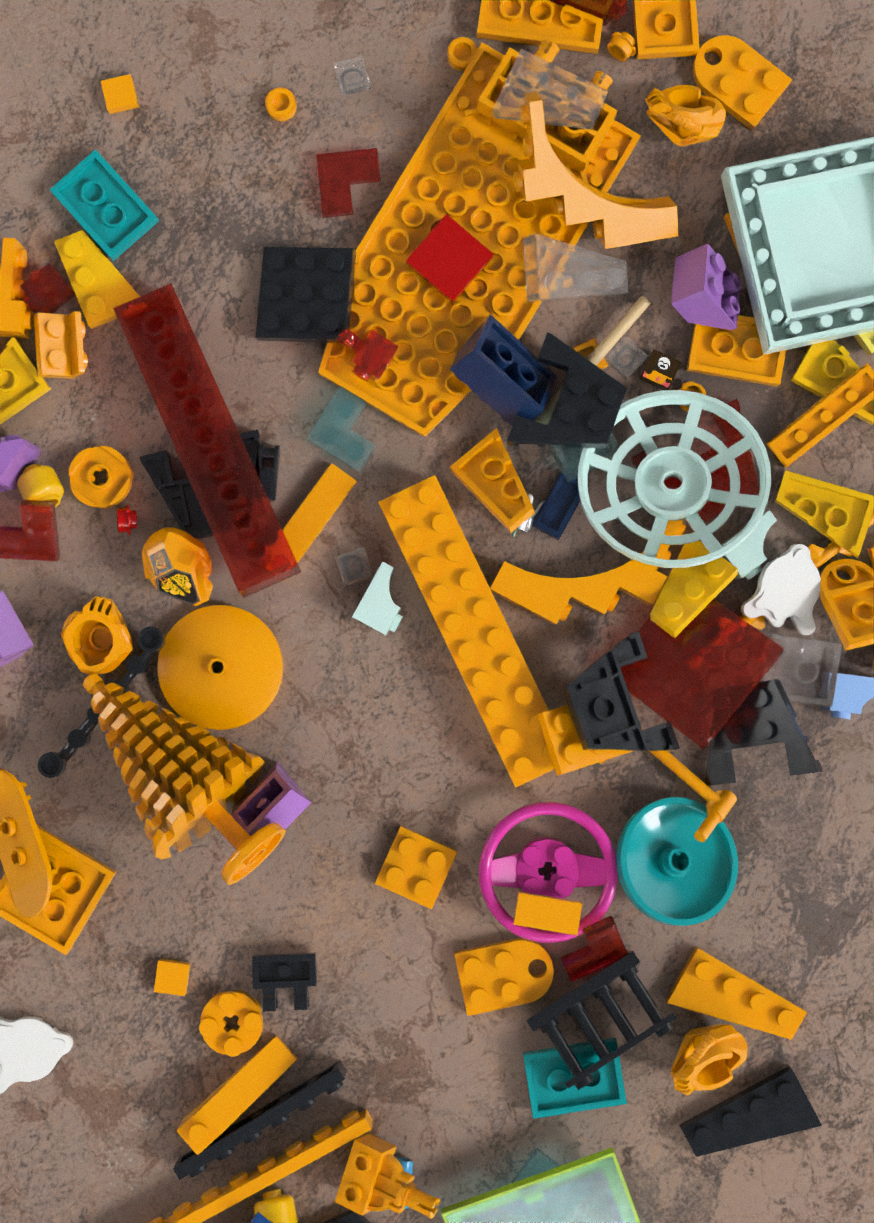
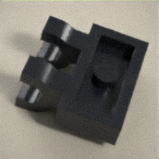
(283, 971)

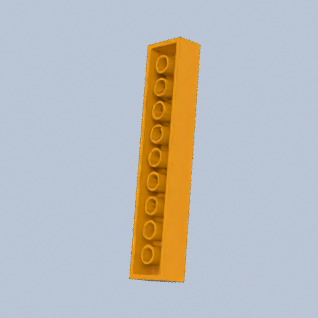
(471, 626)

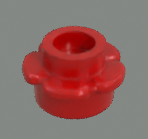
(126, 519)

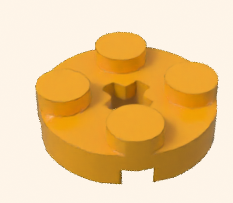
(83, 482)
(214, 1029)

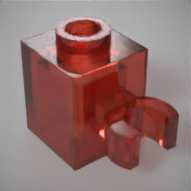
(46, 290)
(370, 353)

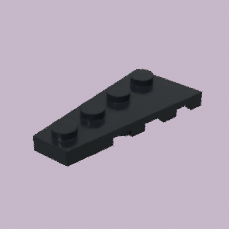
(753, 1115)

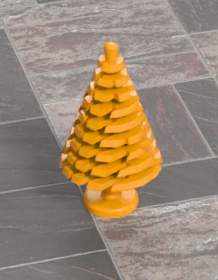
(180, 777)

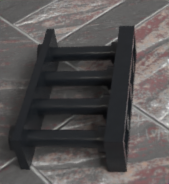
(600, 988)

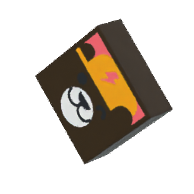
(660, 370)

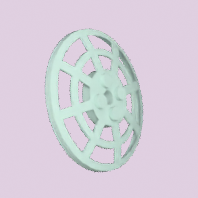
(684, 465)

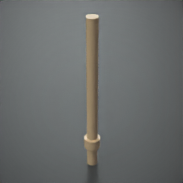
(602, 349)

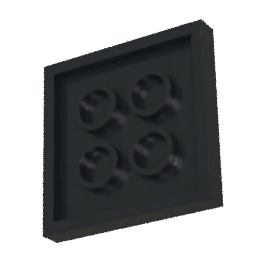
(305, 294)

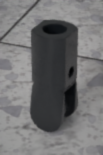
(269, 475)

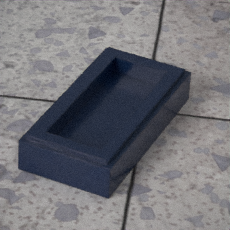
(558, 507)

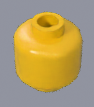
(40, 484)
(277, 1207)

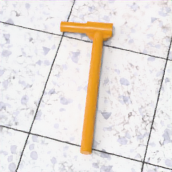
(718, 802)

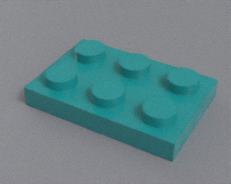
(104, 205)
(548, 1074)

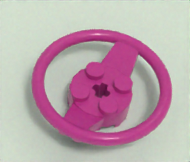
(570, 871)

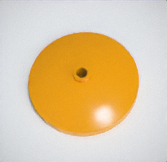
(249, 672)

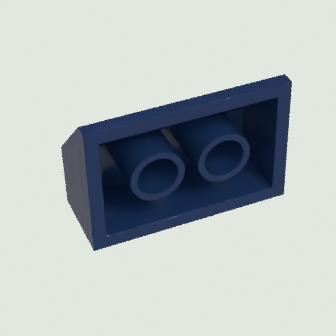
(503, 372)

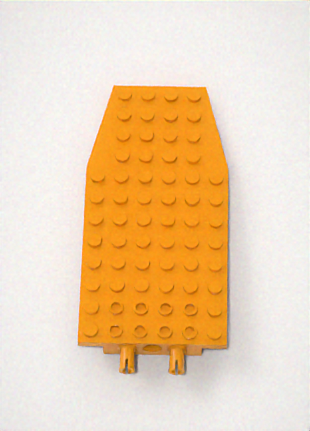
(469, 174)

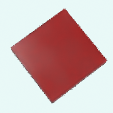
(449, 258)

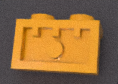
(60, 345)

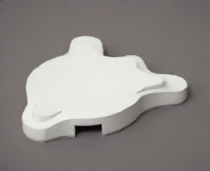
(787, 589)
(29, 1049)

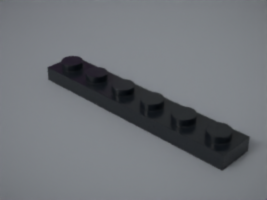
(271, 1114)

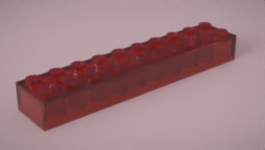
(207, 441)

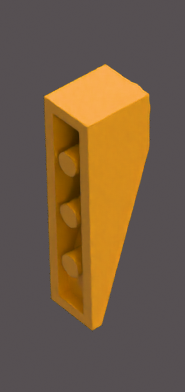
(235, 1095)

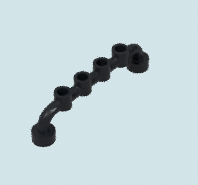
(54, 763)

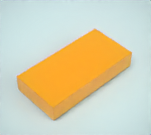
(547, 913)

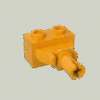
(378, 1181)

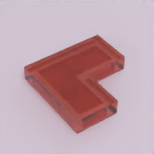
(340, 171)
(36, 538)
(603, 949)

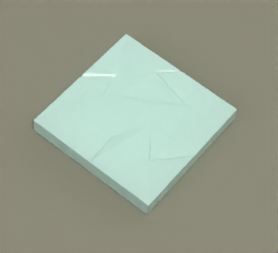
(806, 242)

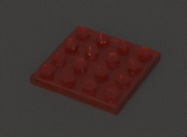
(700, 672)

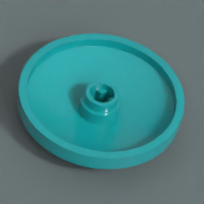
(671, 872)

